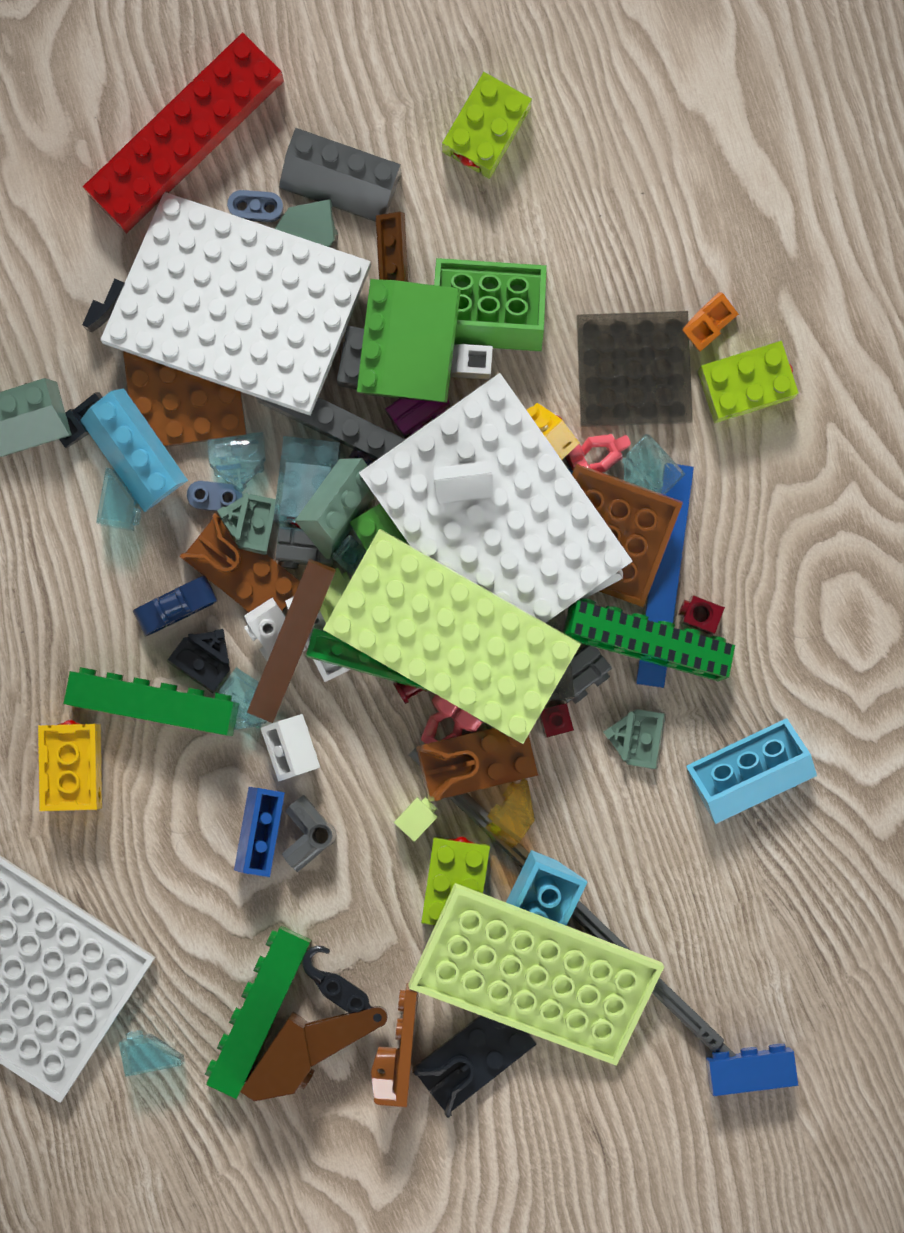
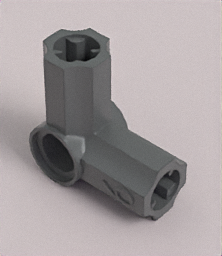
(307, 846)

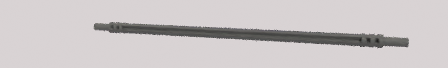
(599, 930)

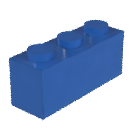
(259, 831)
(751, 1070)

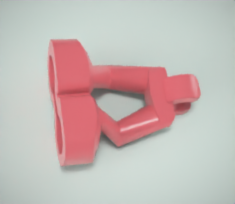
(613, 446)
(461, 720)

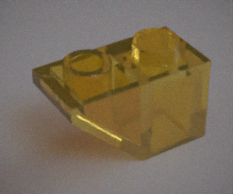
(514, 815)

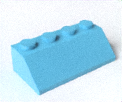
(133, 449)
(751, 770)
(547, 888)

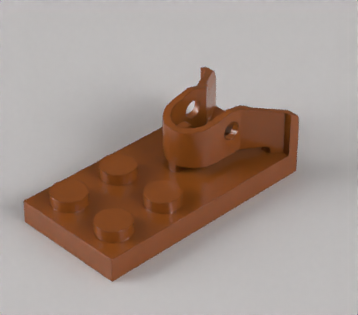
(239, 573)
(474, 763)
(393, 1085)

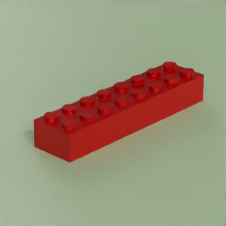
(184, 132)

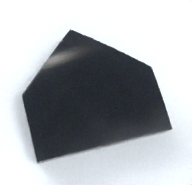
(203, 658)

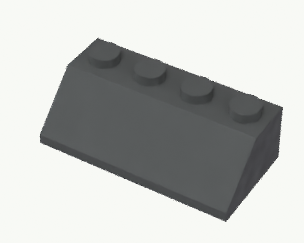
(338, 172)

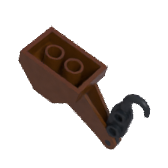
(303, 1044)

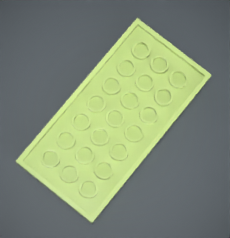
(451, 636)
(535, 974)

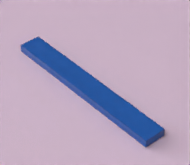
(663, 592)

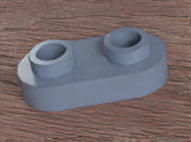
(256, 204)
(213, 495)

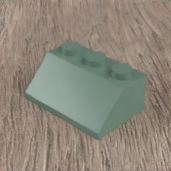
(31, 416)
(335, 505)

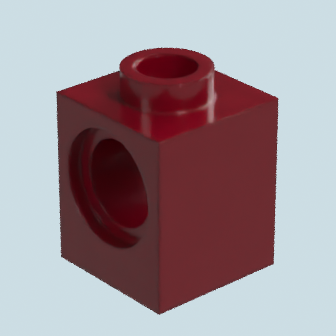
(713, 610)
(556, 720)

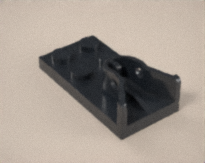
(471, 1060)

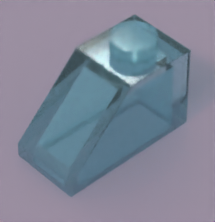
(117, 505)
(349, 555)
(147, 1054)

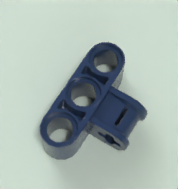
(175, 605)

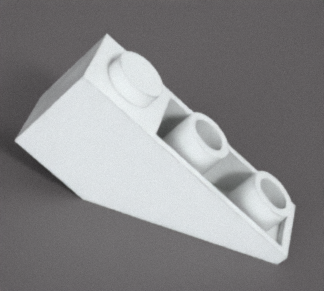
(471, 361)

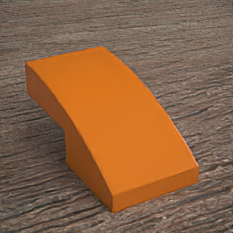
(709, 320)

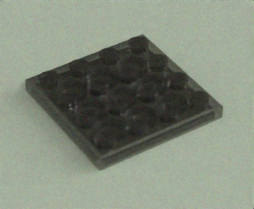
(633, 369)

